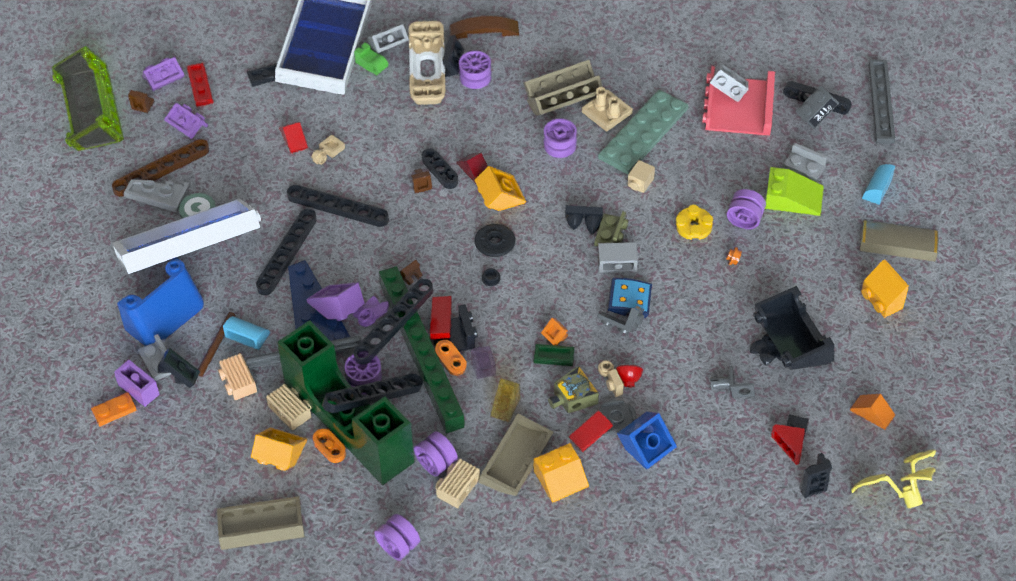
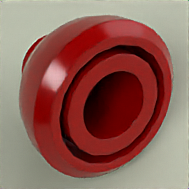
(629, 374)

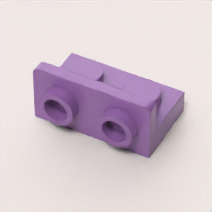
(163, 73)
(185, 121)

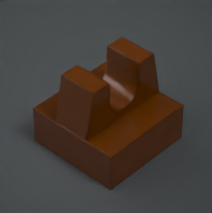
(421, 181)
(411, 269)

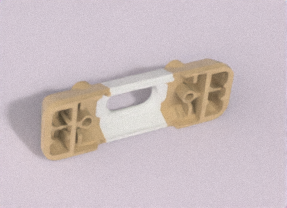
(426, 42)

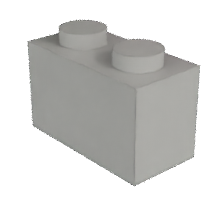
(387, 38)
(617, 257)

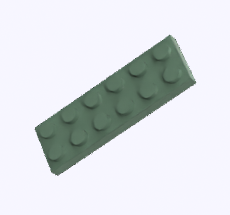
(643, 131)

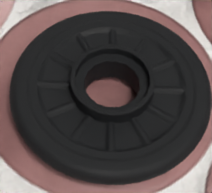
(491, 249)

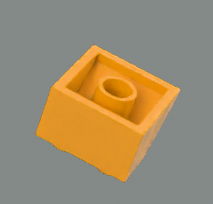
(499, 189)
(885, 289)
(277, 448)
(560, 472)

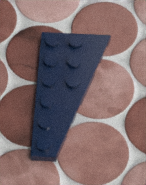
(303, 285)

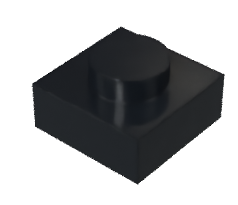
(799, 422)

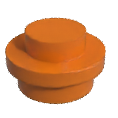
(733, 256)

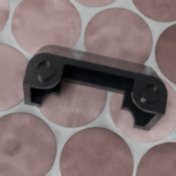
(793, 331)

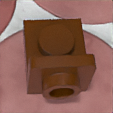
(140, 101)

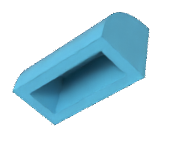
(879, 183)
(245, 332)

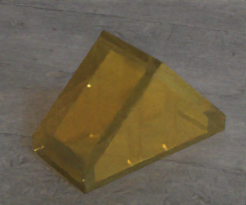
(506, 400)

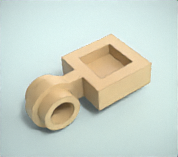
(330, 147)
(614, 381)

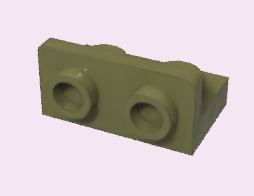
(611, 229)

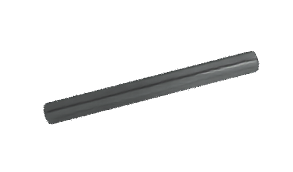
(274, 358)

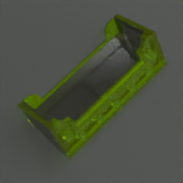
(88, 100)

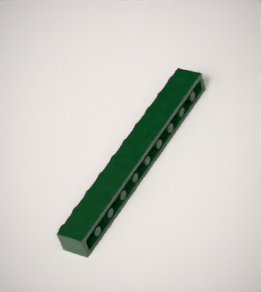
(424, 355)

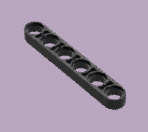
(339, 202)
(289, 252)
(391, 319)
(371, 389)

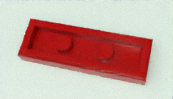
(200, 84)
(441, 317)

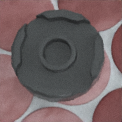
(618, 414)

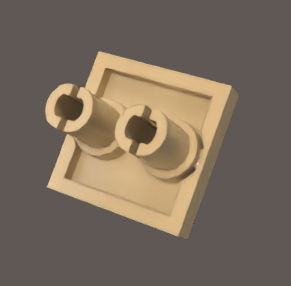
(606, 109)

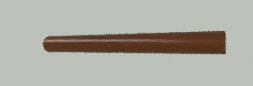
(214, 346)

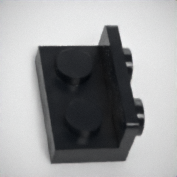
(452, 55)
(816, 477)

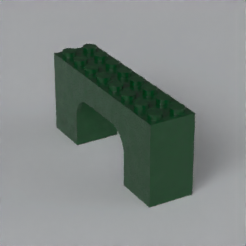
(374, 433)

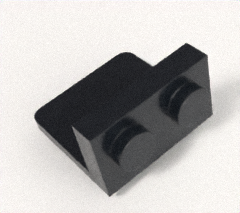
(462, 332)

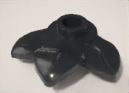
(765, 350)

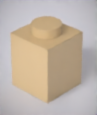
(641, 176)

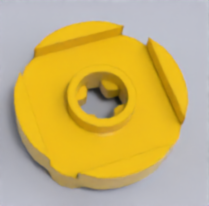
(697, 214)

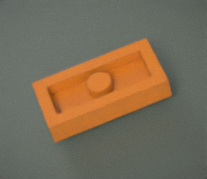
(113, 409)

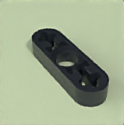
(439, 175)

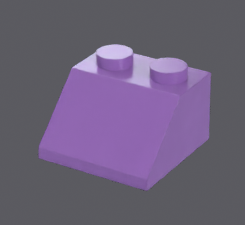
(337, 300)

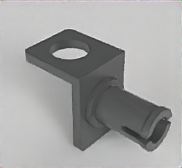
(729, 382)

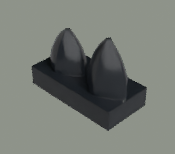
(592, 217)
(180, 368)

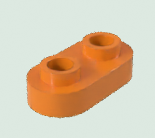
(449, 357)
(331, 446)

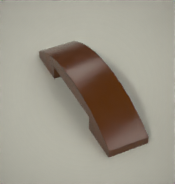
(484, 24)

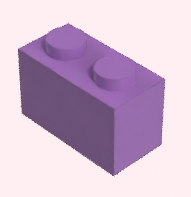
(136, 383)

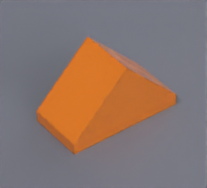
(874, 409)

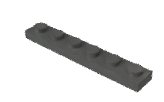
(881, 102)

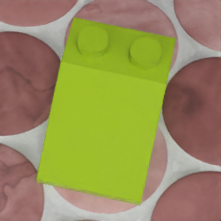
(793, 192)

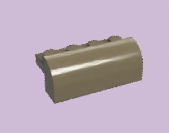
(562, 88)

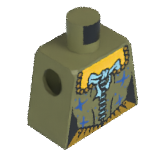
(574, 392)

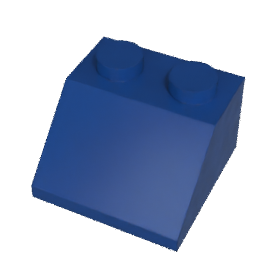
(647, 439)

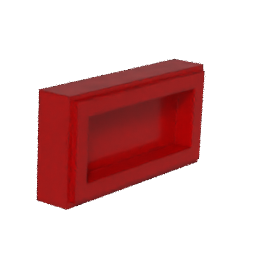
(590, 431)

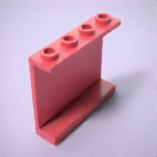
(748, 115)

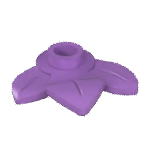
(371, 311)

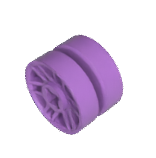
(475, 69)
(560, 138)
(746, 209)
(362, 374)
(435, 453)
(397, 537)

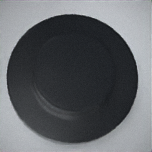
(491, 277)

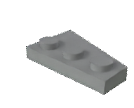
(164, 196)

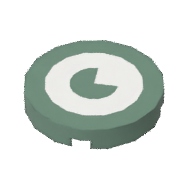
(195, 203)

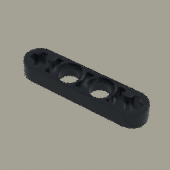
(793, 89)

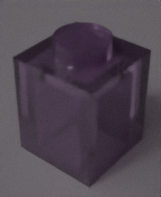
(483, 362)

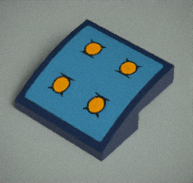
(629, 293)

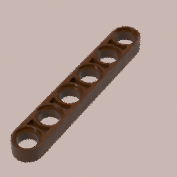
(159, 165)

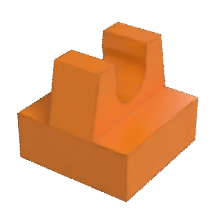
(554, 331)

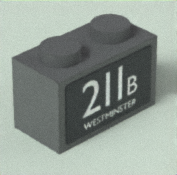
(817, 107)

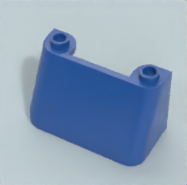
(163, 308)

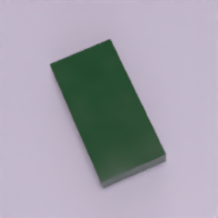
(554, 355)

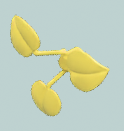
(910, 492)

